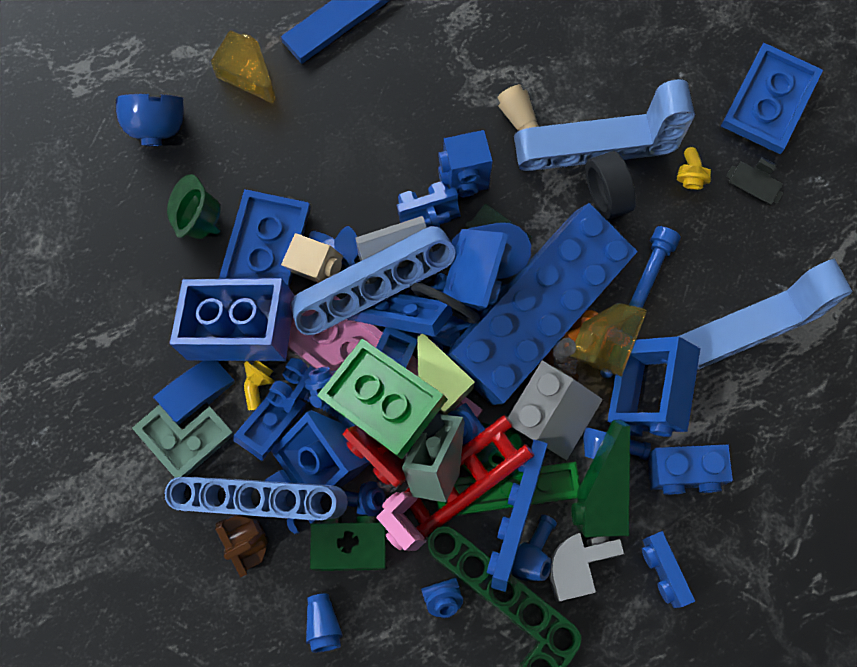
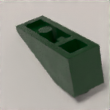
(604, 492)

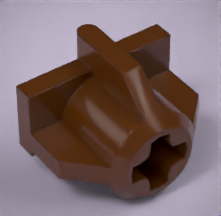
(243, 541)

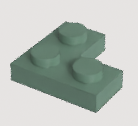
(182, 449)

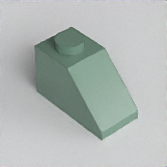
(436, 462)

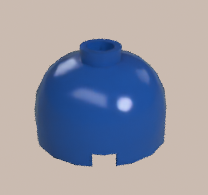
(150, 117)

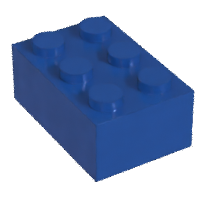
(233, 320)

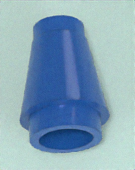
(322, 625)

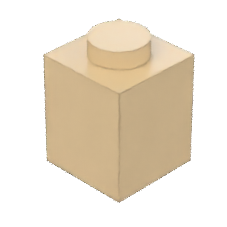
(312, 259)

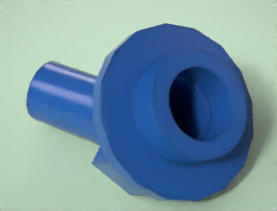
(368, 500)

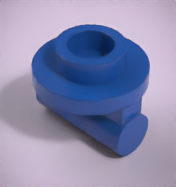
(315, 383)
(472, 425)
(443, 598)

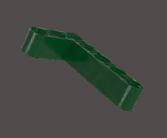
(512, 609)

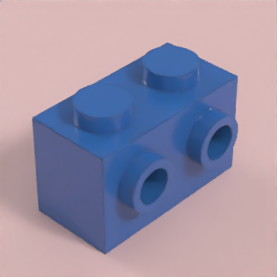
(466, 163)
(689, 467)

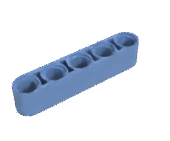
(362, 295)
(239, 502)

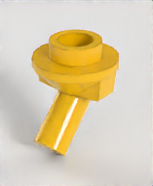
(693, 175)
(257, 375)

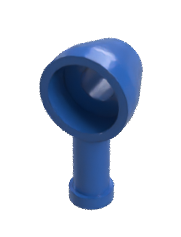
(594, 438)
(531, 561)

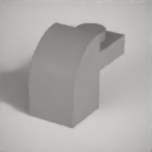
(570, 567)

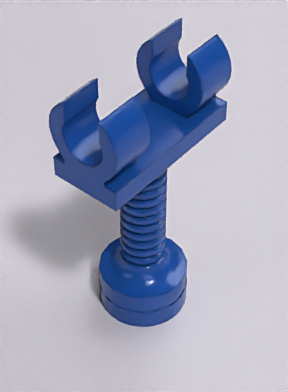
(283, 395)

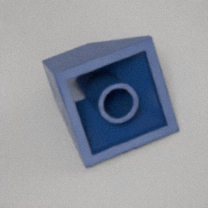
(318, 453)

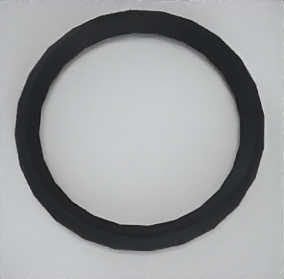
(459, 309)

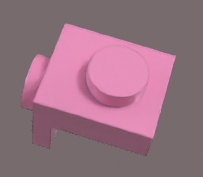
(400, 530)

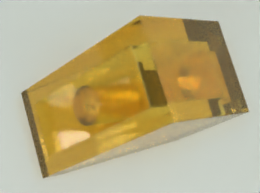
(243, 65)
(609, 338)

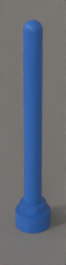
(663, 243)

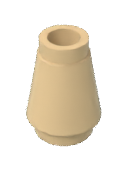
(517, 107)

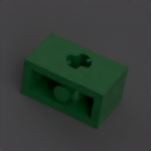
(326, 550)

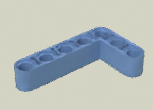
(630, 136)
(802, 303)

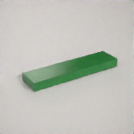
(554, 484)

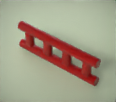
(484, 480)

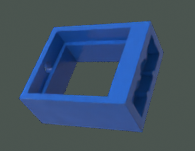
(678, 387)

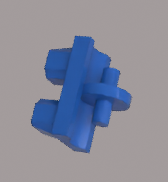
(436, 208)

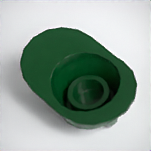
(193, 209)

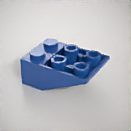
(476, 266)

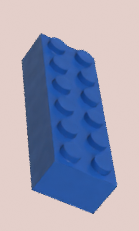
(541, 304)

